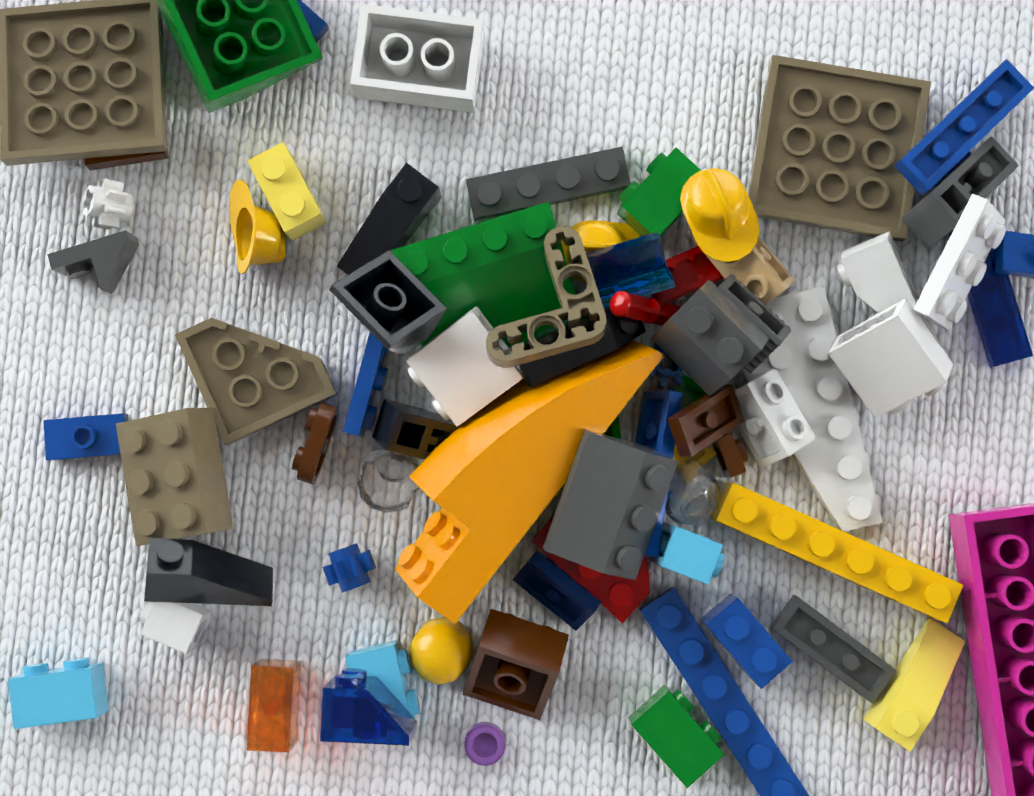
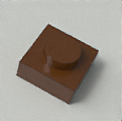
(730, 455)

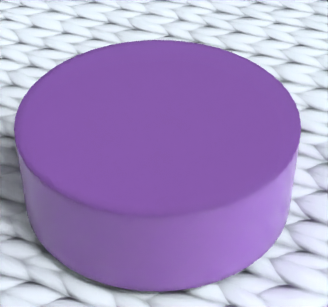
(485, 743)

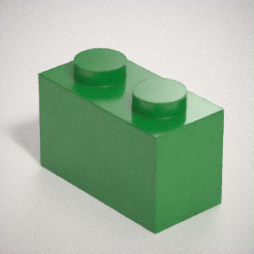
(656, 201)
(676, 735)

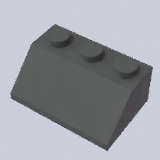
(610, 504)

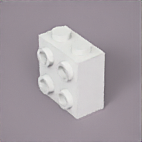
(891, 359)
(459, 370)

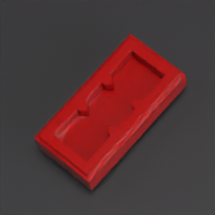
(690, 272)

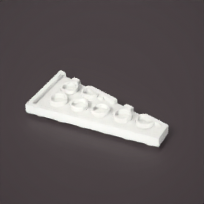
(837, 456)

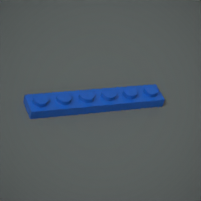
(720, 696)

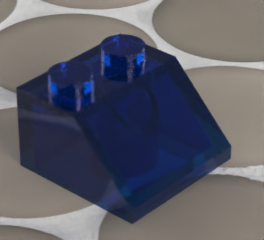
(363, 711)

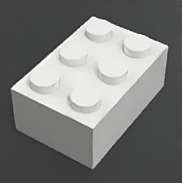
(417, 58)

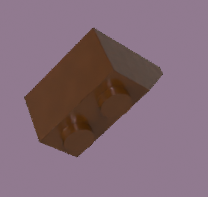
(516, 664)

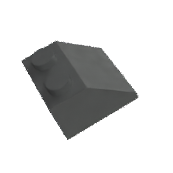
(710, 338)

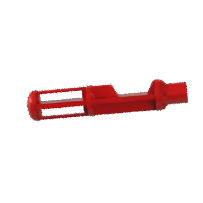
(642, 308)

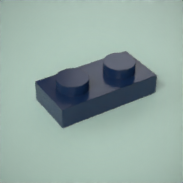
(557, 590)

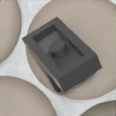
(107, 255)

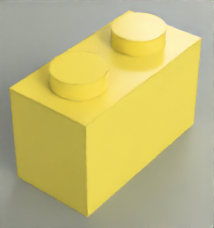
(287, 191)

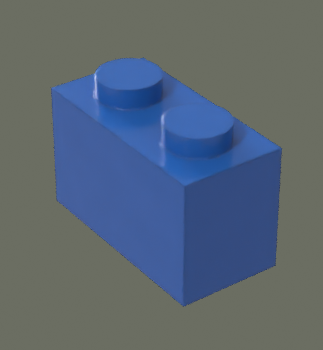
(746, 640)

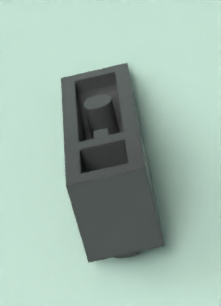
(943, 206)

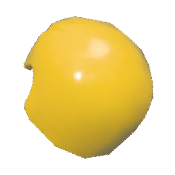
(441, 651)

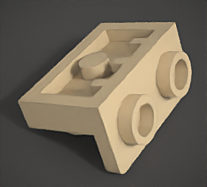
(759, 272)

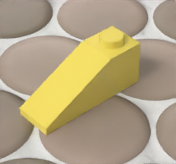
(917, 686)

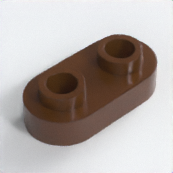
(321, 426)

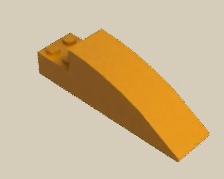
(506, 470)

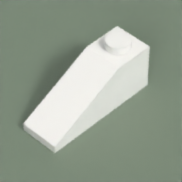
(878, 275)

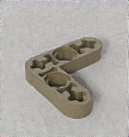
(571, 308)

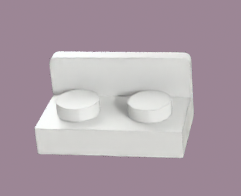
(772, 419)

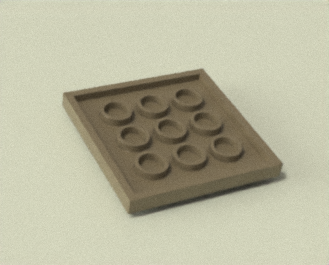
(81, 81)
(833, 146)

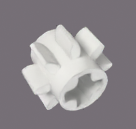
(107, 204)

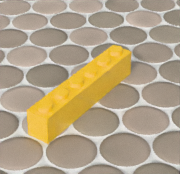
(837, 552)

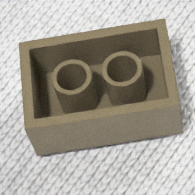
(174, 475)

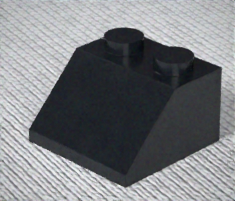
(390, 303)

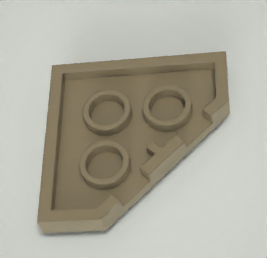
(251, 377)

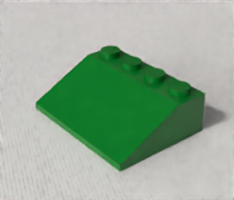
(239, 45)
(491, 267)

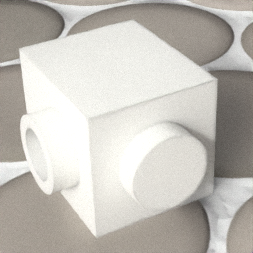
(175, 624)

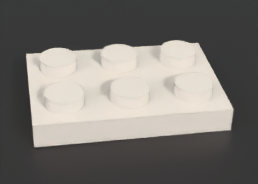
(961, 263)

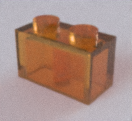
(273, 705)

